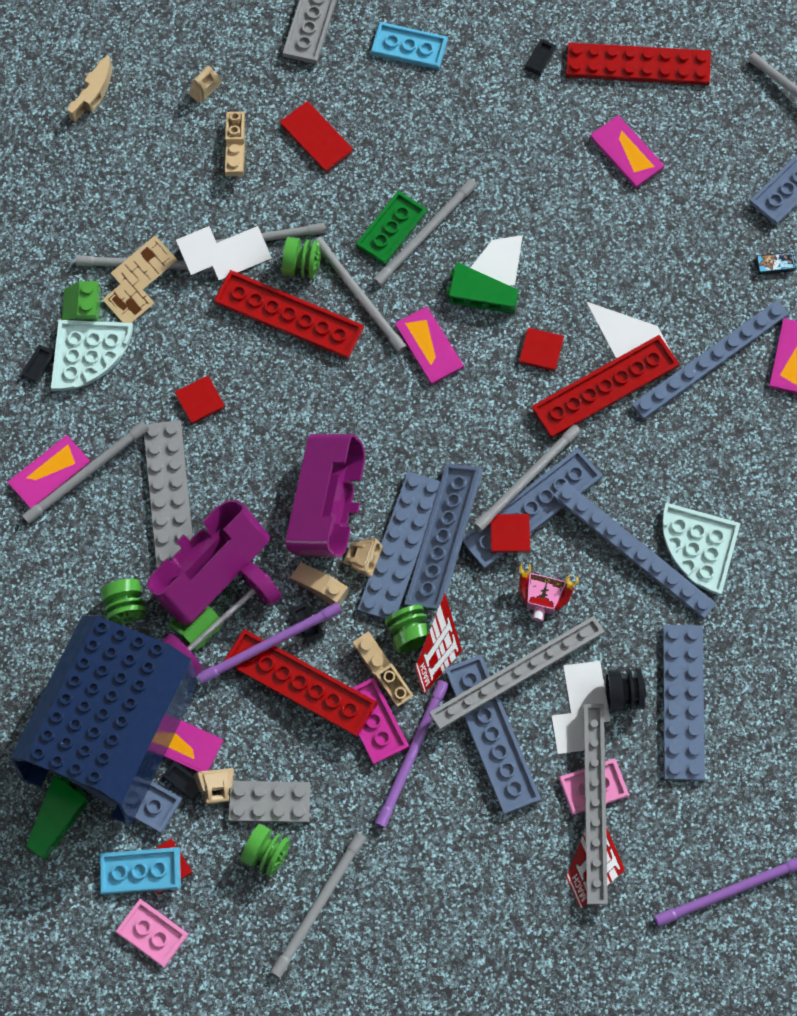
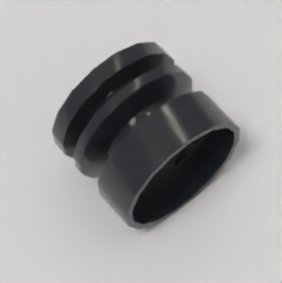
(625, 689)

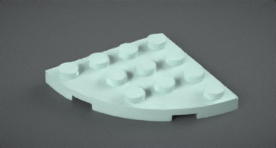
(87, 351)
(700, 545)

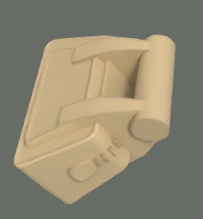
(204, 84)
(365, 557)
(215, 780)

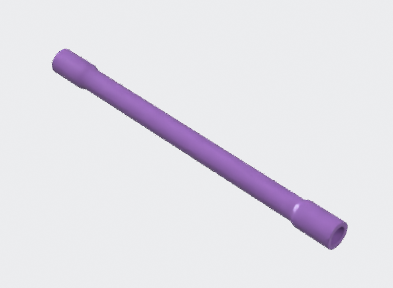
(325, 614)
(386, 811)
(672, 914)

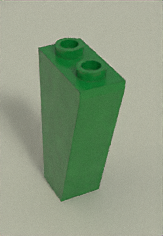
(480, 291)
(56, 816)

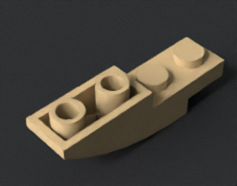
(97, 85)
(235, 144)
(382, 669)

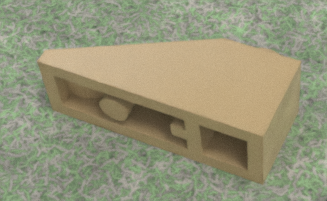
(320, 584)

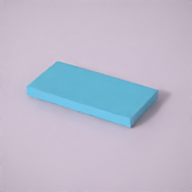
(409, 45)
(140, 871)

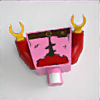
(544, 593)

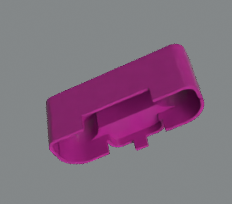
(325, 495)
(207, 561)

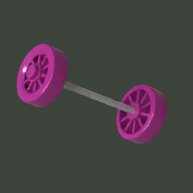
(260, 585)

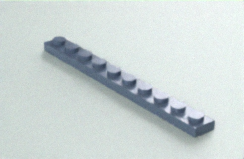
(710, 360)
(634, 550)

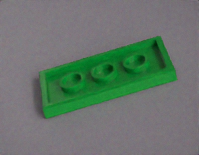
(391, 228)

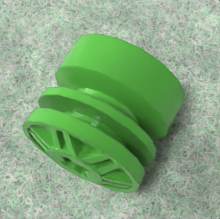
(301, 258)
(123, 601)
(409, 628)
(263, 849)

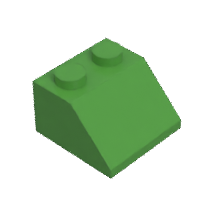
(82, 301)
(196, 628)

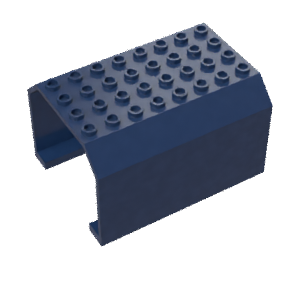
(108, 713)

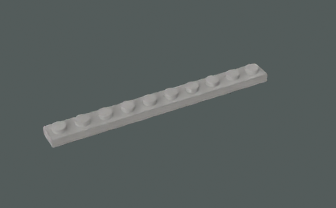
(516, 673)
(595, 805)

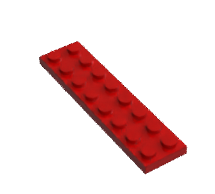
(638, 63)
(289, 314)
(605, 386)
(305, 685)

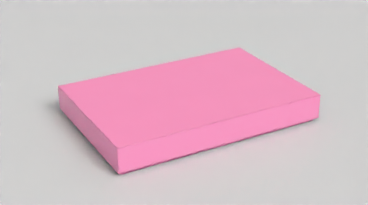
(574, 787)
(152, 933)

